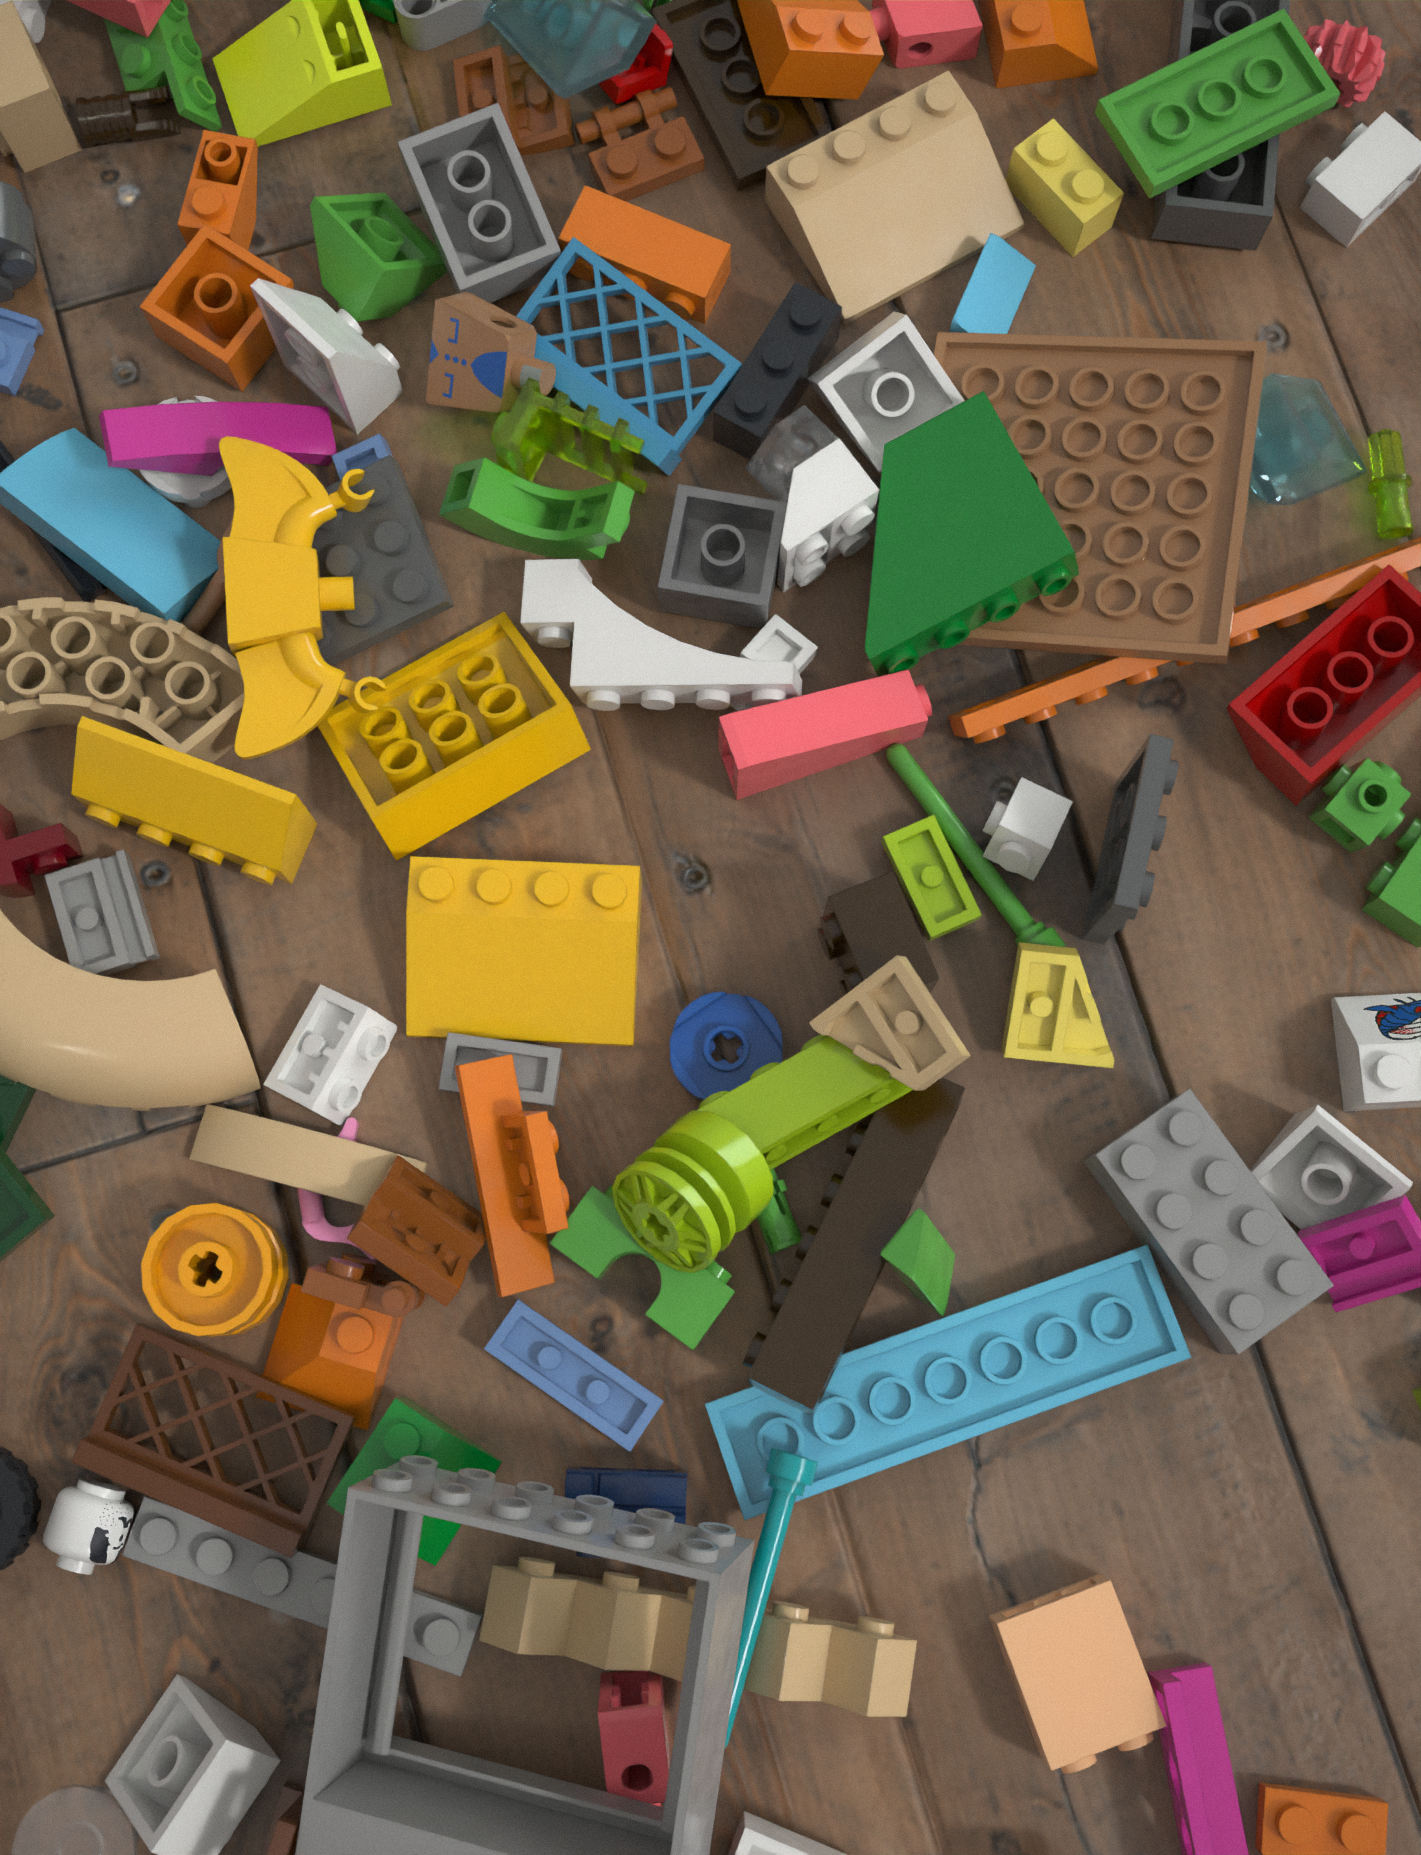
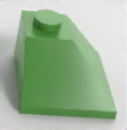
(371, 254)

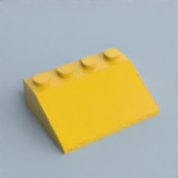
(454, 735)
(522, 950)

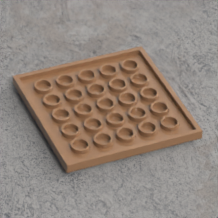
(1144, 470)

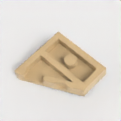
(896, 1026)

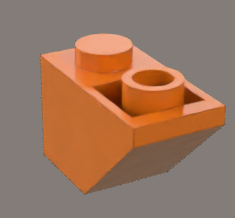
(222, 188)

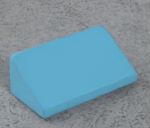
(993, 289)

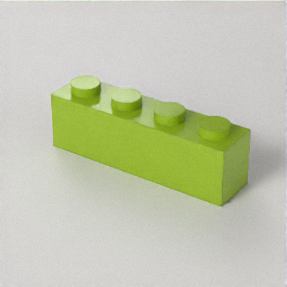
(805, 1098)

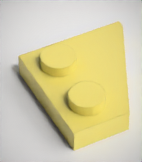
(1053, 1010)

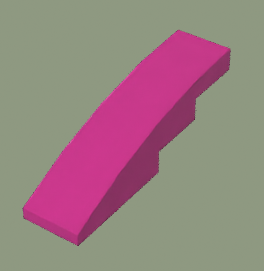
(188, 434)

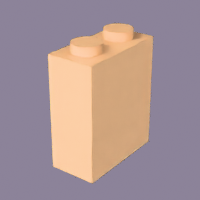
(1078, 1674)

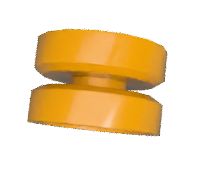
(181, 1262)

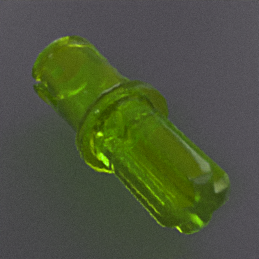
(1390, 485)

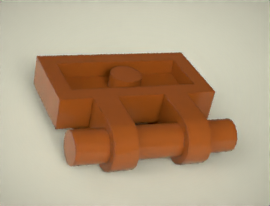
(646, 159)
(357, 1285)

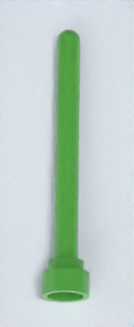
(969, 851)

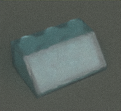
(573, 40)

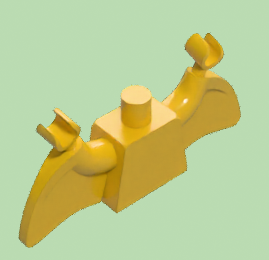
(280, 597)

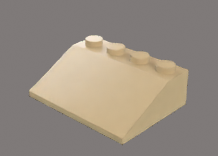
(893, 197)

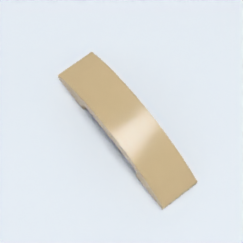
(291, 1155)

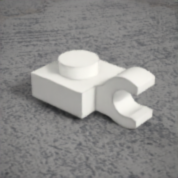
(778, 643)

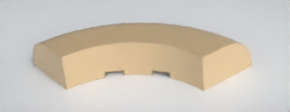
(117, 670)
(115, 1037)

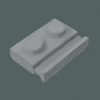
(102, 915)

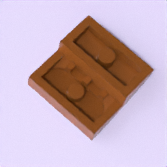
(531, 108)
(420, 1230)

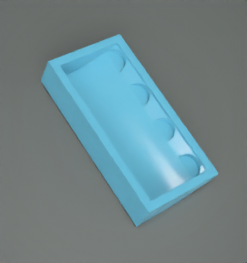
(111, 524)

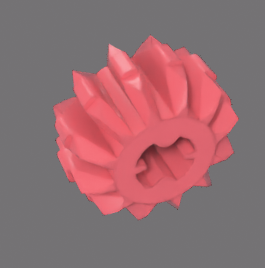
(1348, 57)

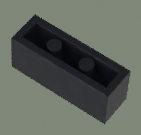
(777, 370)

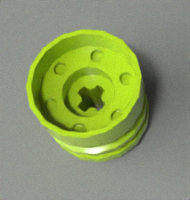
(693, 1191)

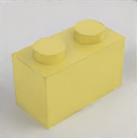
(1063, 187)

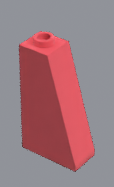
(819, 731)

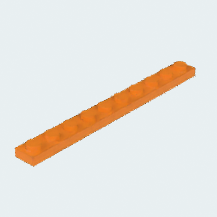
(1089, 680)

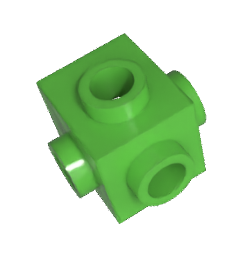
(1361, 804)

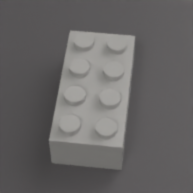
(1208, 1224)

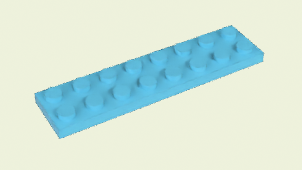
(959, 1377)

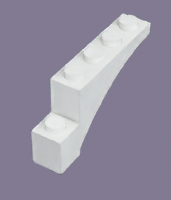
(629, 662)

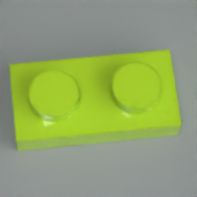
(931, 878)

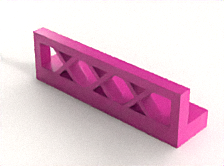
(1198, 1762)

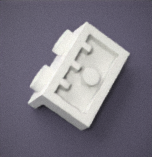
(331, 1055)

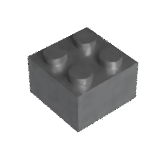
(721, 556)

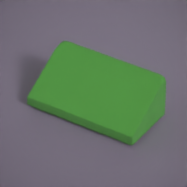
(922, 1260)

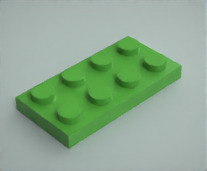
(1216, 103)

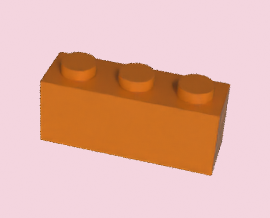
(658, 254)

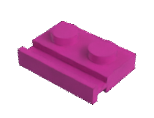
(1368, 1252)

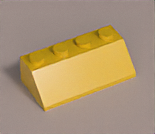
(190, 803)

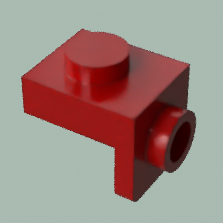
(647, 70)

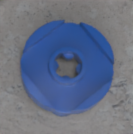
(725, 1016)

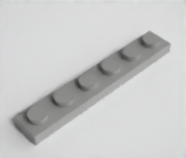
(298, 1586)

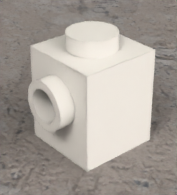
(1025, 828)

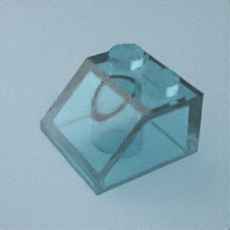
(1300, 443)

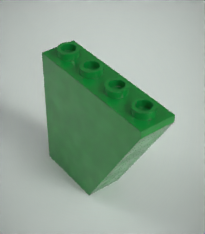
(957, 537)

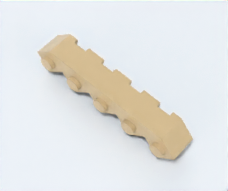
(647, 1629)

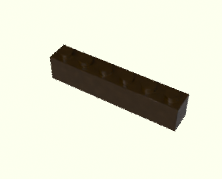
(844, 1254)

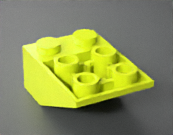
(302, 71)

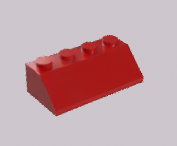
(1334, 687)

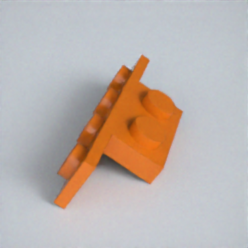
(513, 1174)

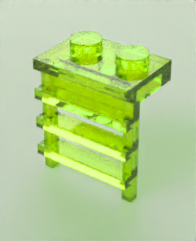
(546, 426)

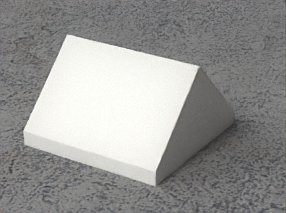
(1324, 1171)

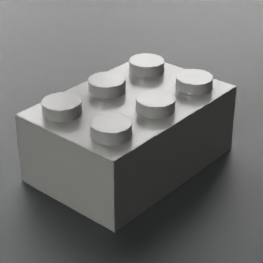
(480, 205)

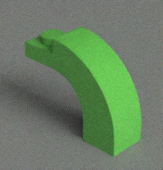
(534, 516)

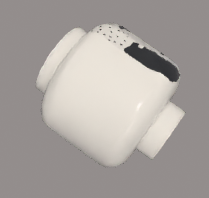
(88, 1525)

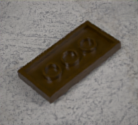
(726, 88)

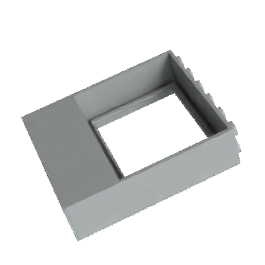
(413, 1798)

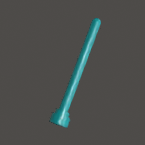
(788, 1479)

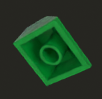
(415, 1431)

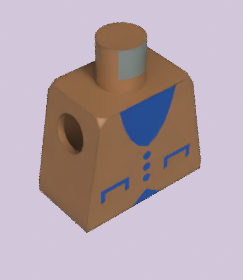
(481, 356)

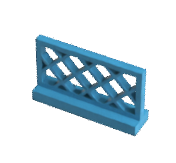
(585, 389)

